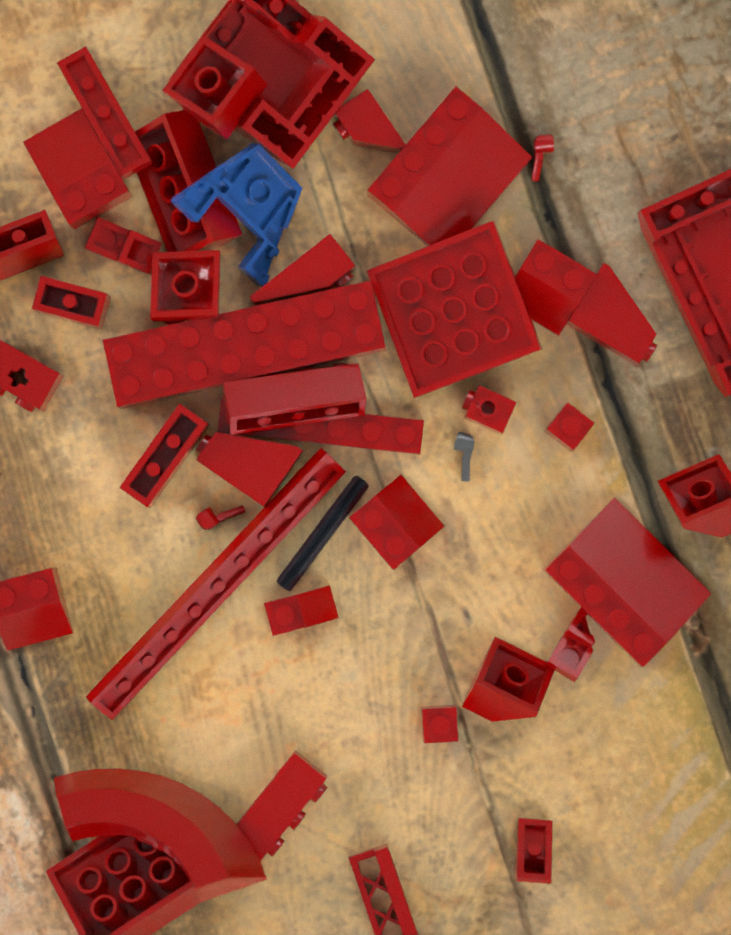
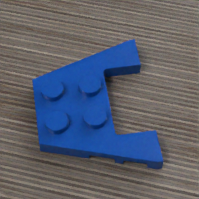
(256, 193)

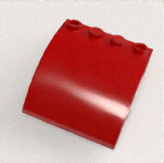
(303, 62)

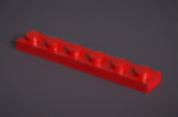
(363, 432)

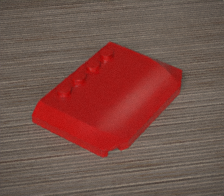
(693, 251)

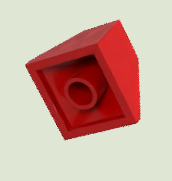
(701, 496)
(508, 684)

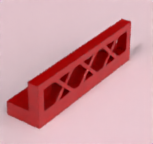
(393, 887)

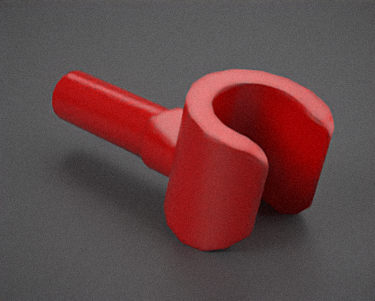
(542, 145)
(208, 519)

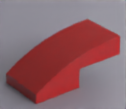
(122, 245)

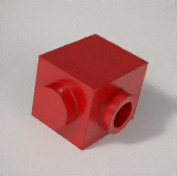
(488, 409)

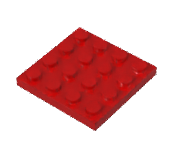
(454, 309)

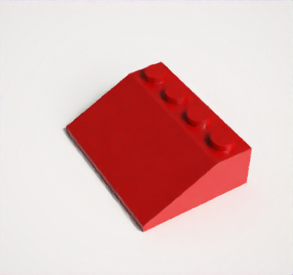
(449, 171)
(627, 582)
(121, 887)

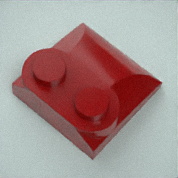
(185, 286)

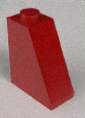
(613, 319)
(248, 463)

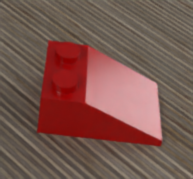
(77, 169)

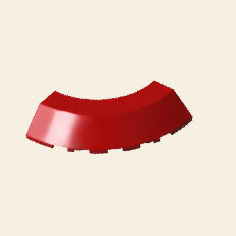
(164, 816)

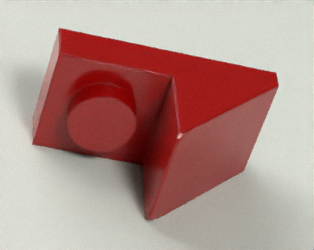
(301, 610)
(534, 851)

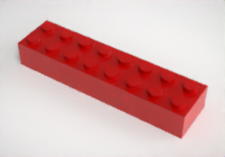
(244, 344)

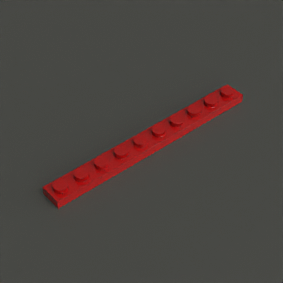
(215, 584)

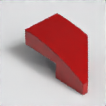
(573, 648)

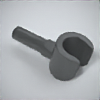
(465, 443)

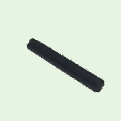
(322, 533)

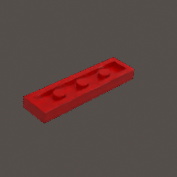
(104, 113)

